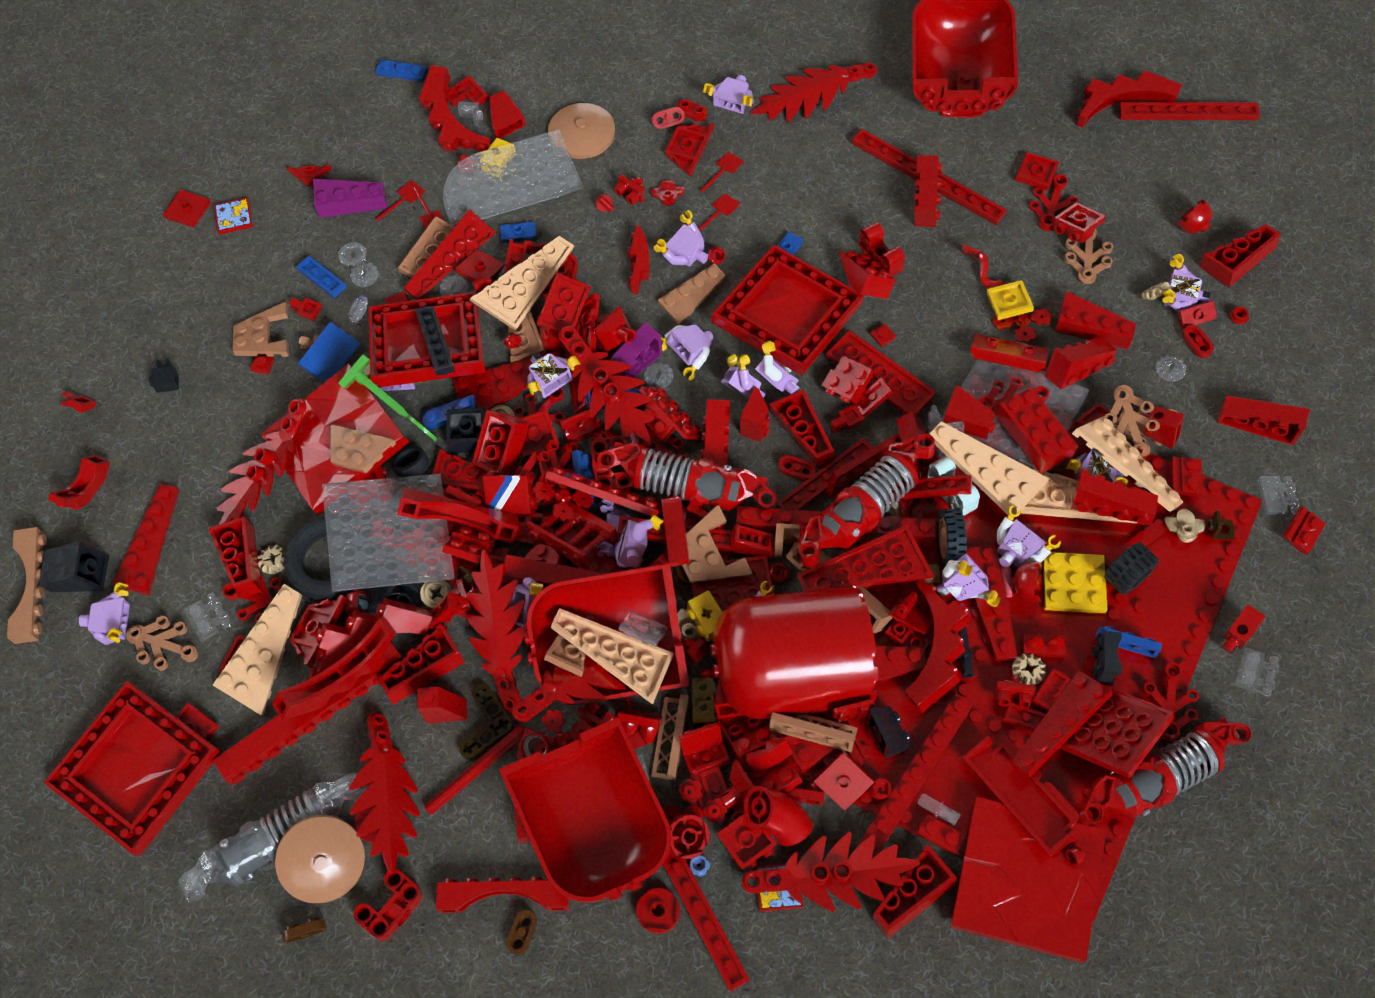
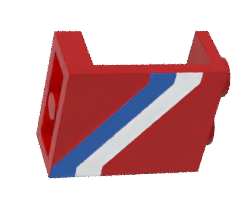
(510, 492)

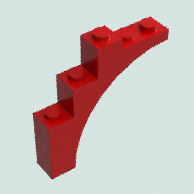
(1123, 89)
(435, 99)
(338, 641)
(939, 672)
(340, 677)

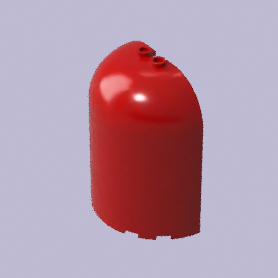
(964, 38)
(607, 602)
(795, 652)
(591, 815)

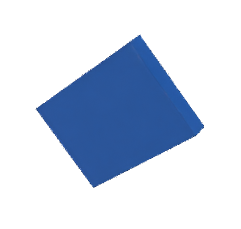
(329, 353)

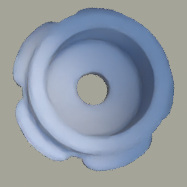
(705, 865)

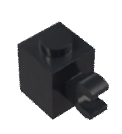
(164, 377)

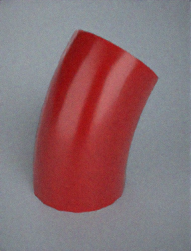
(777, 814)

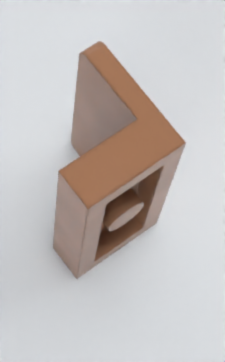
(785, 535)

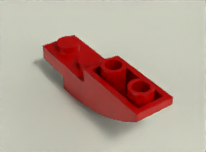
(639, 259)

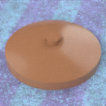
(584, 128)
(319, 859)

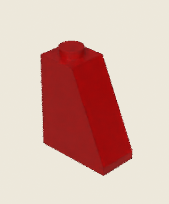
(505, 115)
(973, 414)
(911, 426)
(441, 705)

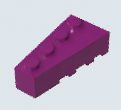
(347, 197)
(640, 352)

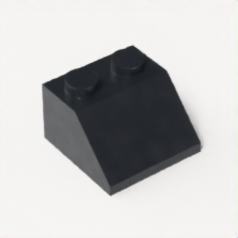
(464, 429)
(402, 593)
(887, 731)

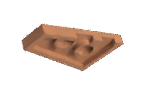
(566, 656)

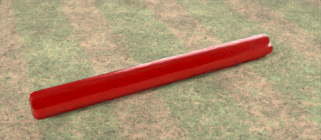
(474, 770)

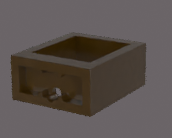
(702, 701)

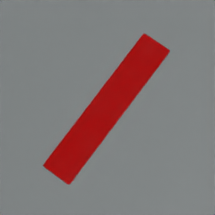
(1146, 537)

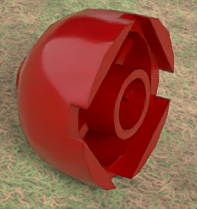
(1196, 218)
(1028, 582)
(688, 835)

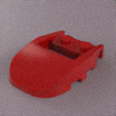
(517, 252)

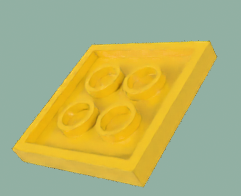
(1074, 583)

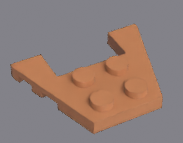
(253, 334)
(704, 556)

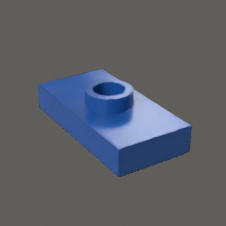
(518, 232)
(791, 243)

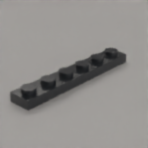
(434, 341)

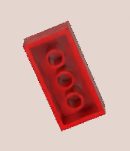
(1036, 430)

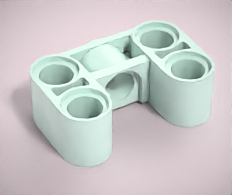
(945, 467)

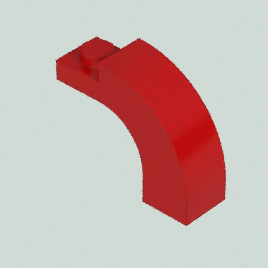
(88, 481)

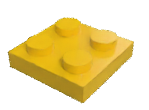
(1010, 300)

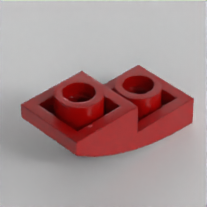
(905, 636)
(775, 752)

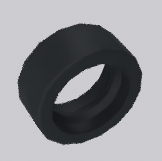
(408, 455)

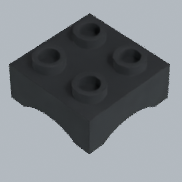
(1107, 658)

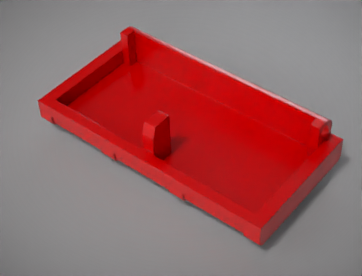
(1009, 353)

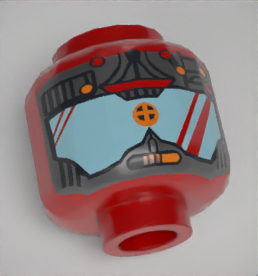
(358, 601)

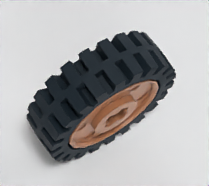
(951, 535)

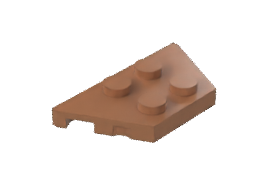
(356, 448)

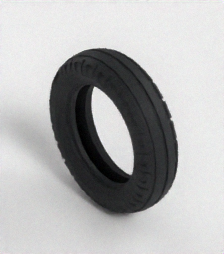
(294, 562)

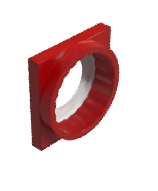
(527, 736)

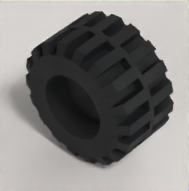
(1131, 568)

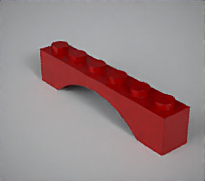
(424, 505)
(457, 896)

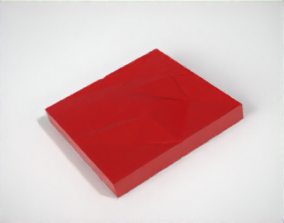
(789, 306)
(399, 348)
(333, 405)
(132, 768)
(1021, 893)

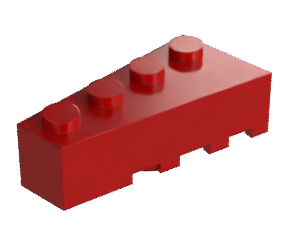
(927, 190)
(1091, 321)
(1080, 361)
(1264, 418)
(803, 425)
(717, 431)
(1113, 500)
(239, 554)
(422, 665)
(920, 890)

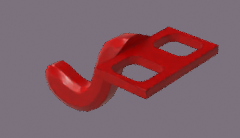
(986, 282)

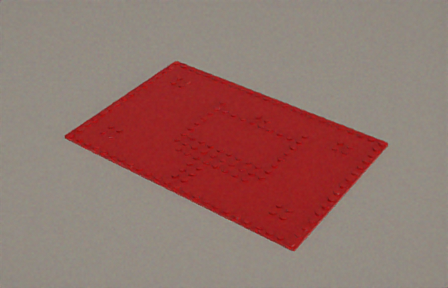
(1170, 606)

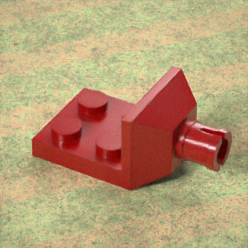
(613, 330)
(779, 777)

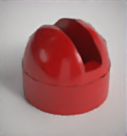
(1074, 855)

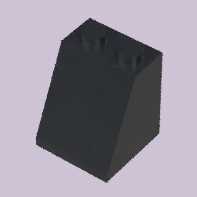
(74, 568)

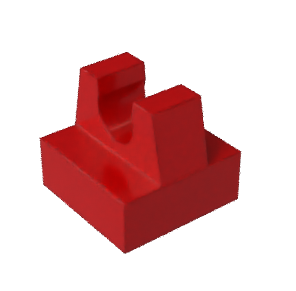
(695, 649)

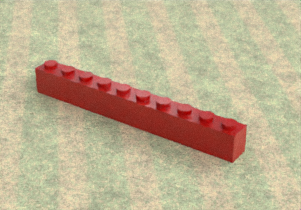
(766, 519)
(278, 733)

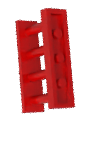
(590, 525)

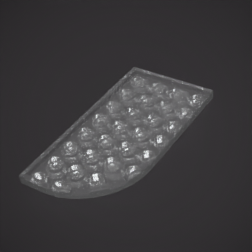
(510, 177)

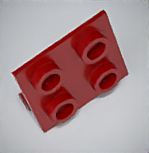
(911, 614)

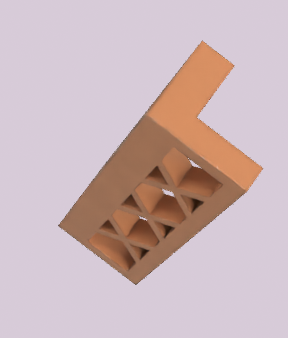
(815, 730)
(676, 747)

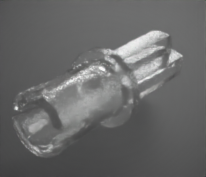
(938, 809)

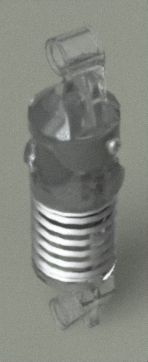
(256, 844)

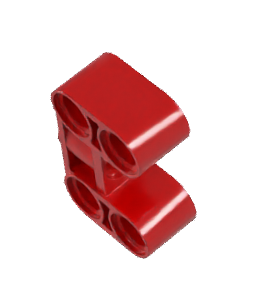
(872, 243)
(607, 475)
(394, 912)

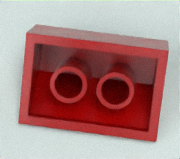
(500, 443)

